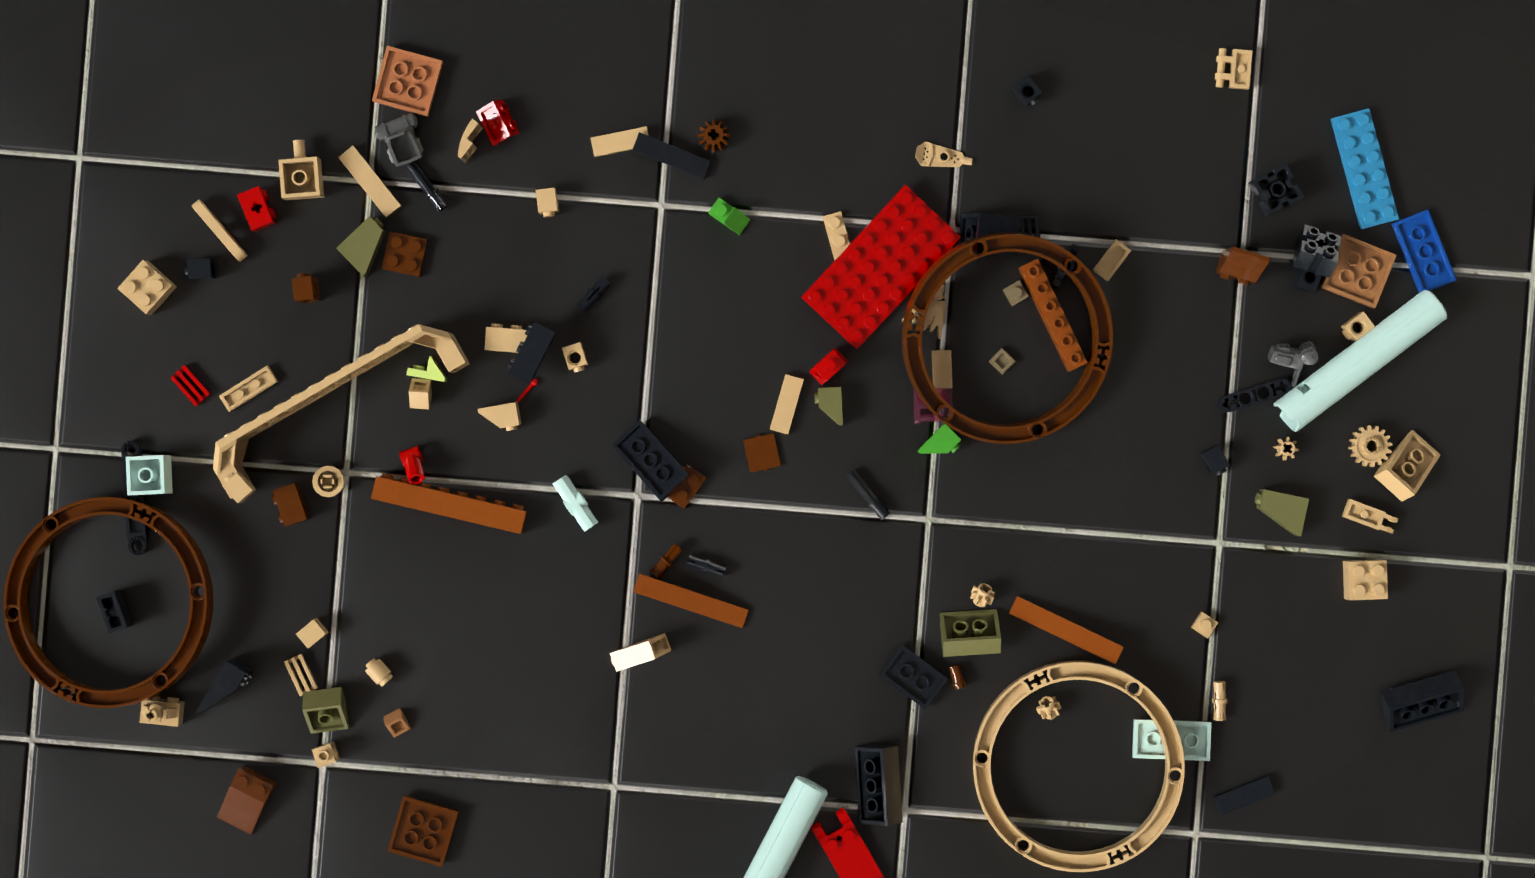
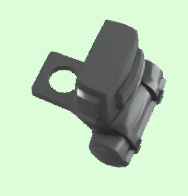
(400, 139)
(1293, 357)

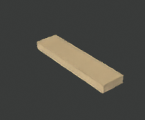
(369, 181)

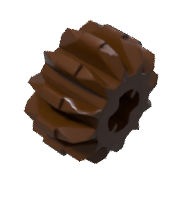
(707, 139)

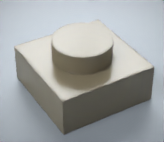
(1015, 293)

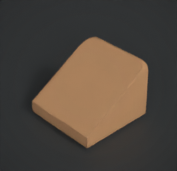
(396, 722)

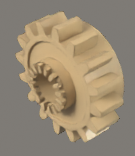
(1360, 449)

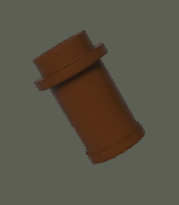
(957, 677)

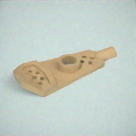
(934, 159)

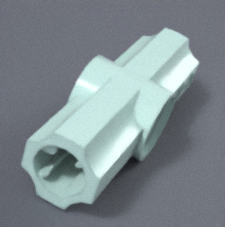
(575, 503)

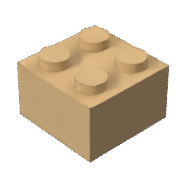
(147, 287)
(1365, 579)

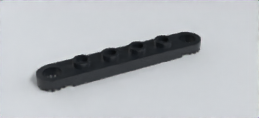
(134, 529)

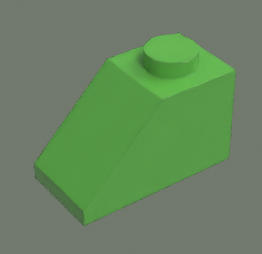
(941, 441)

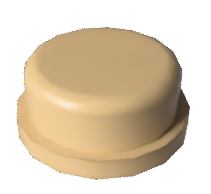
(328, 481)

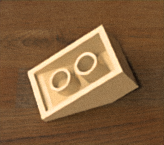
(1407, 466)

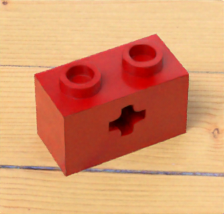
(249, 201)

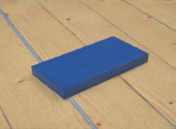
(1423, 251)

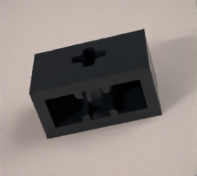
(114, 611)

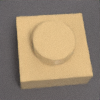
(1204, 625)

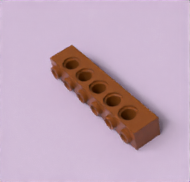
(1052, 315)

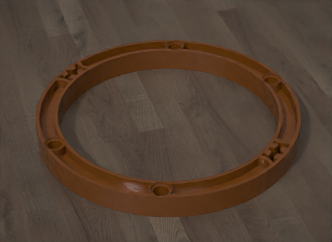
(1088, 383)
(17, 593)

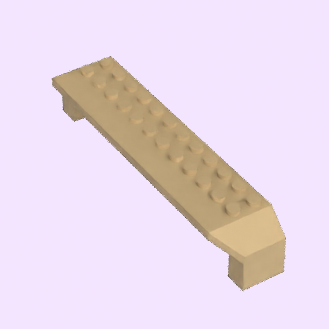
(232, 448)

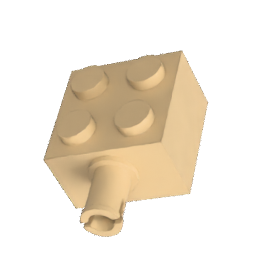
(301, 175)

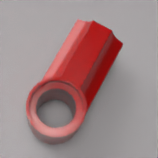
(412, 462)

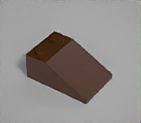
(1241, 265)
(246, 799)

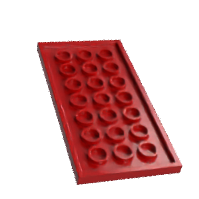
(880, 267)

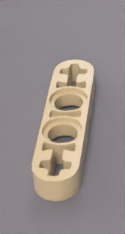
(219, 230)

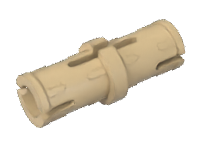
(1219, 700)

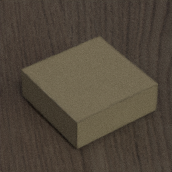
(1001, 361)

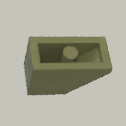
(830, 403)

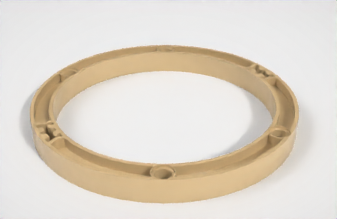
(1079, 860)

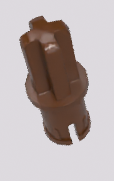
(666, 561)

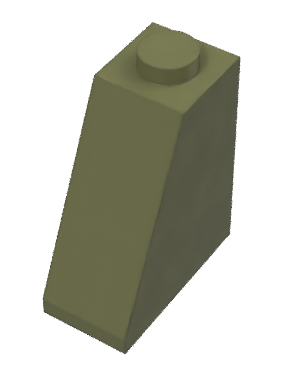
(363, 245)
(1284, 509)

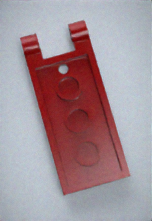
(850, 854)

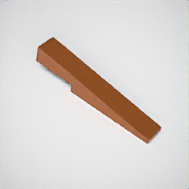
(690, 600)
(1066, 630)

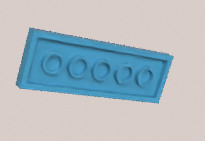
(1364, 169)

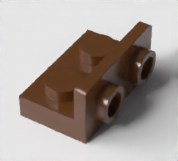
(688, 488)

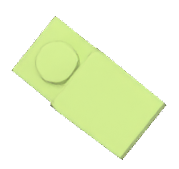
(433, 371)

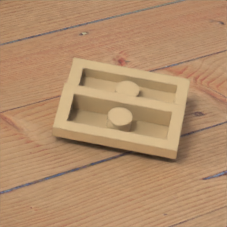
(466, 146)

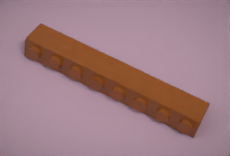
(448, 504)

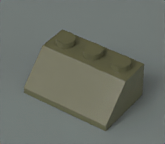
(970, 633)

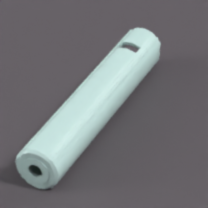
(1361, 360)
(787, 830)

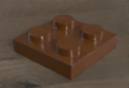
(404, 254)

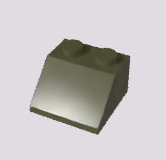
(325, 710)

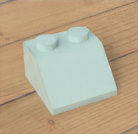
(149, 475)

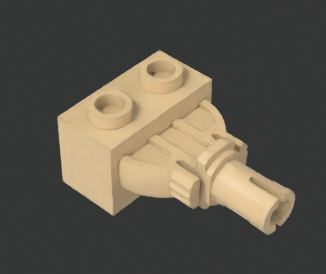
(162, 711)

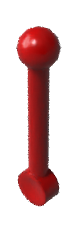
(534, 383)

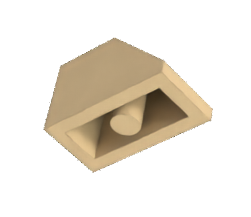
(503, 415)

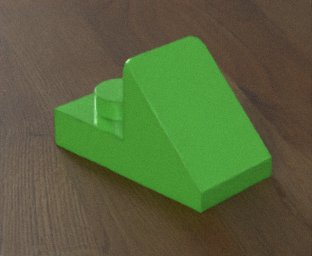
(729, 216)

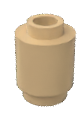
(378, 672)

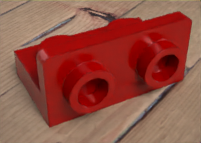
(497, 121)

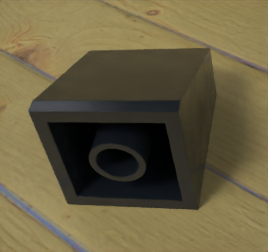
(981, 224)

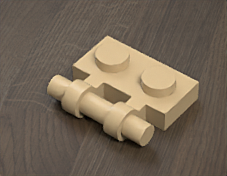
(1240, 68)

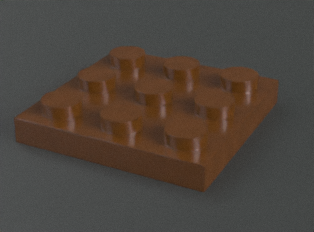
(423, 831)

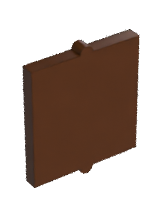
(761, 453)

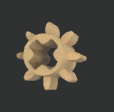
(1280, 448)
(982, 595)
(1048, 707)

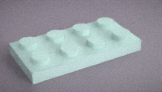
(1193, 734)

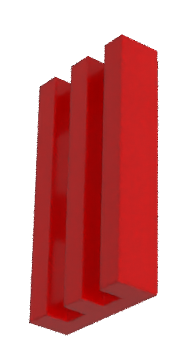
(179, 374)

